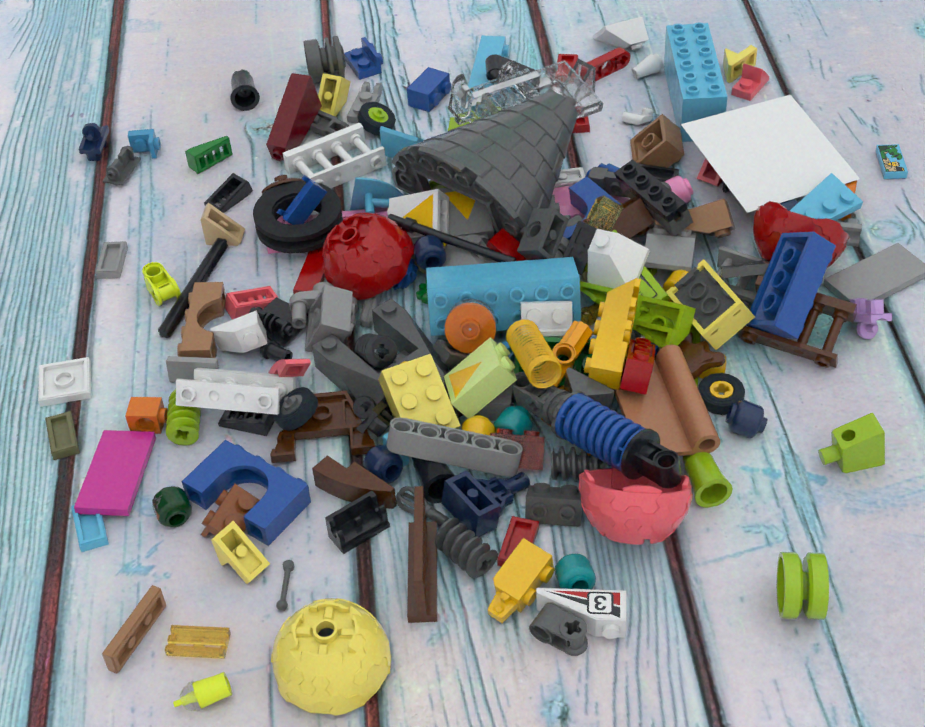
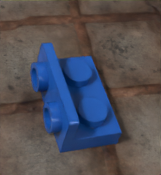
(365, 60)

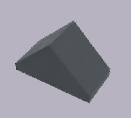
(598, 392)

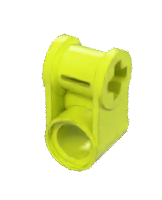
(159, 283)

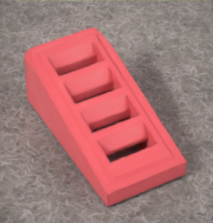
(241, 302)

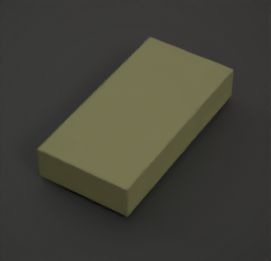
(62, 435)

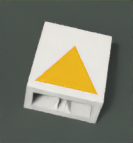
(426, 207)

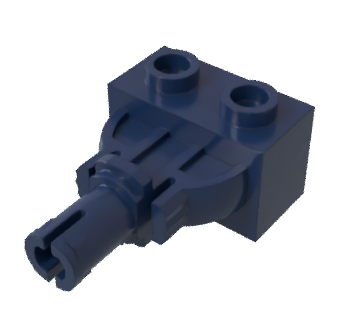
(480, 501)

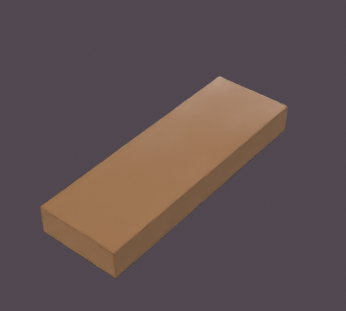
(134, 629)

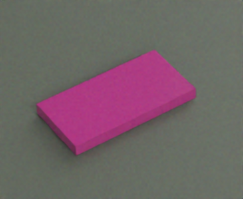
(115, 473)

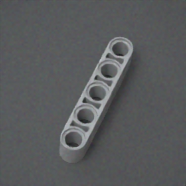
(454, 447)

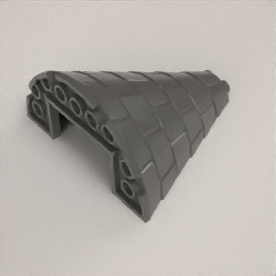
(497, 159)

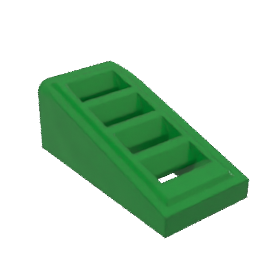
(196, 154)

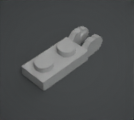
(363, 97)

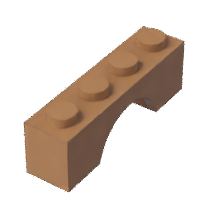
(205, 304)

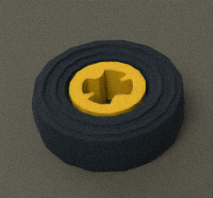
(720, 383)

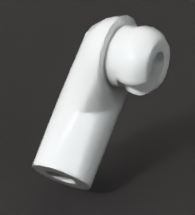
(638, 119)

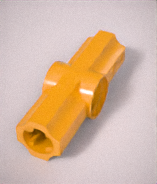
(570, 346)

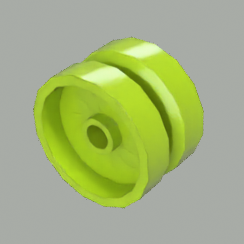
(802, 585)

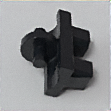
(376, 416)

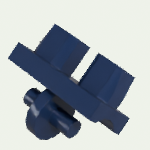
(93, 141)

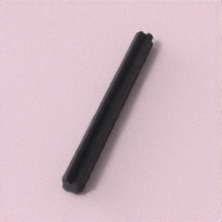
(201, 275)

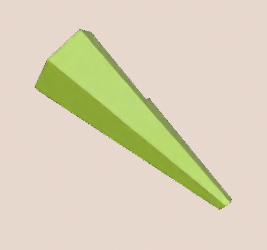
(655, 319)

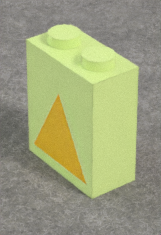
(480, 377)

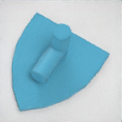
(372, 194)

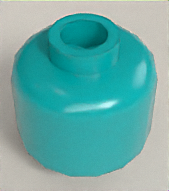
(514, 418)
(575, 572)

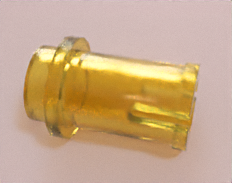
(590, 314)

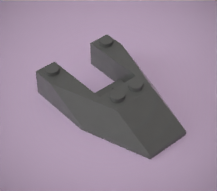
(355, 375)

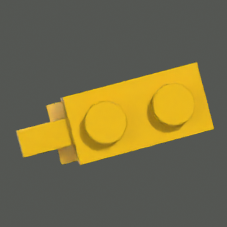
(519, 579)

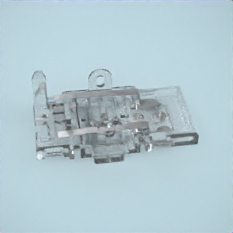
(507, 91)

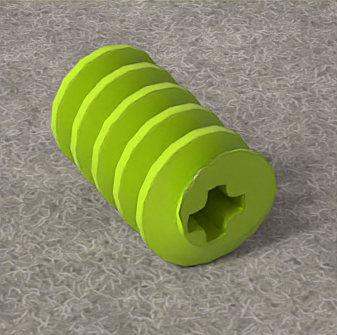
(182, 422)

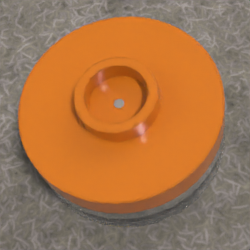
(469, 325)

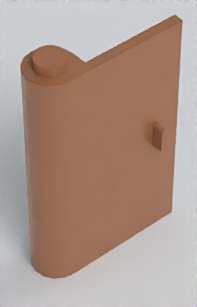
(672, 406)

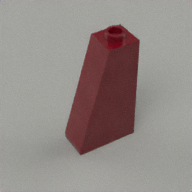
(294, 116)

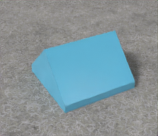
(394, 141)

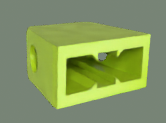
(856, 445)

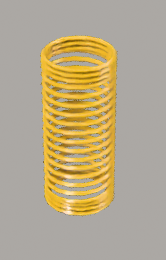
(531, 347)

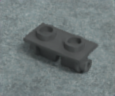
(122, 167)

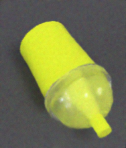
(204, 692)

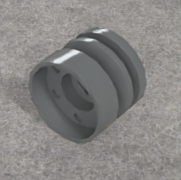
(324, 59)

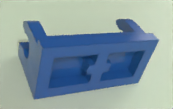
(304, 202)

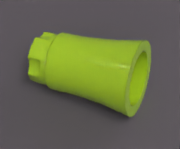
(707, 480)

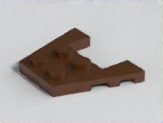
(332, 418)

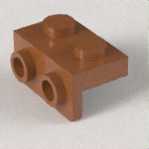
(232, 507)

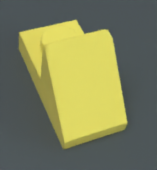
(734, 62)
(237, 549)

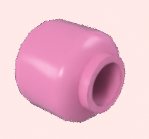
(681, 188)

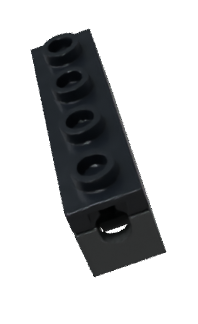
(658, 199)

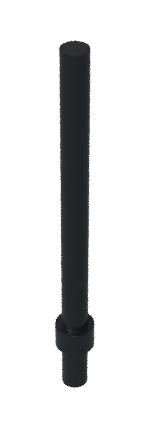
(410, 225)

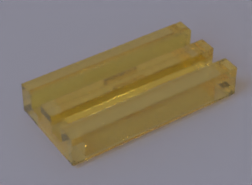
(199, 637)

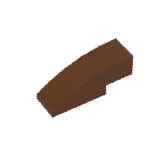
(351, 482)

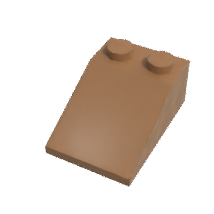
(711, 219)

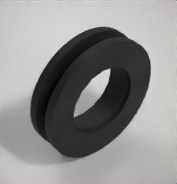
(299, 237)

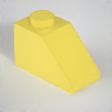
(333, 93)

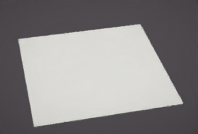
(768, 152)

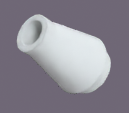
(648, 66)

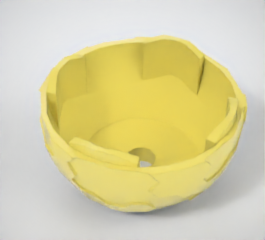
(335, 670)

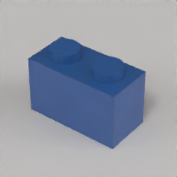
(428, 89)

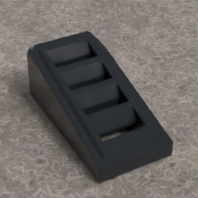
(236, 186)
(258, 424)

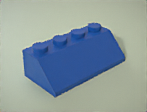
(791, 283)

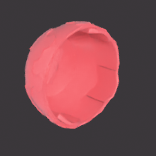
(636, 512)

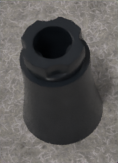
(243, 94)
(432, 478)

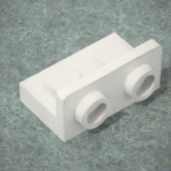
(551, 317)

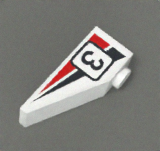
(600, 609)

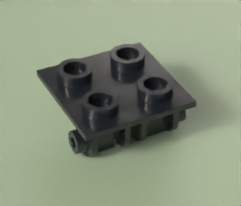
(278, 321)

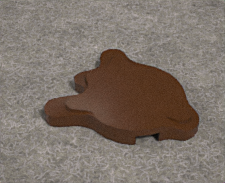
(699, 356)

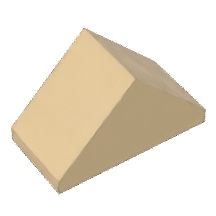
(218, 225)

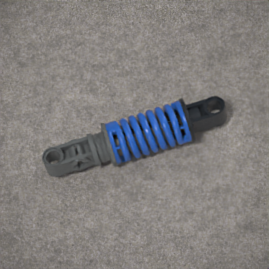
(601, 432)

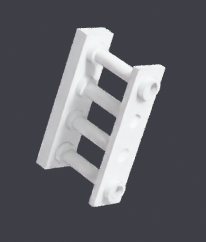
(332, 145)
(234, 390)

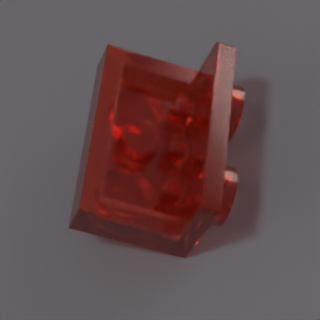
(532, 445)

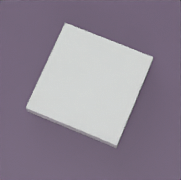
(64, 382)

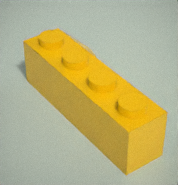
(613, 335)

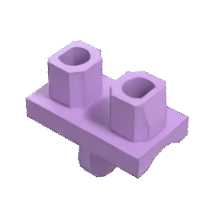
(867, 314)

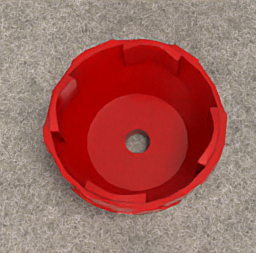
(775, 219)
(366, 254)

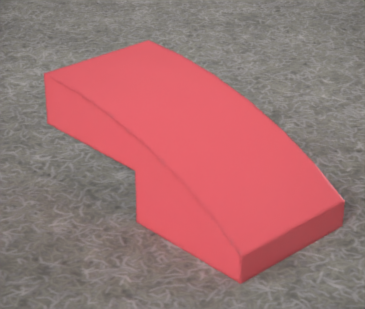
(290, 367)

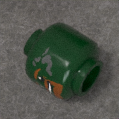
(171, 506)

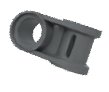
(559, 628)

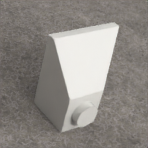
(624, 34)
(614, 259)

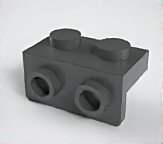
(554, 504)

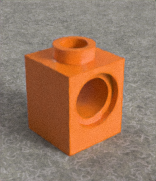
(146, 414)

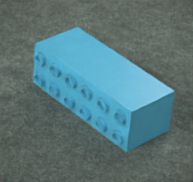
(693, 74)
(502, 288)

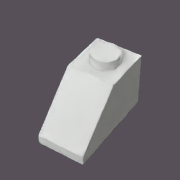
(240, 334)

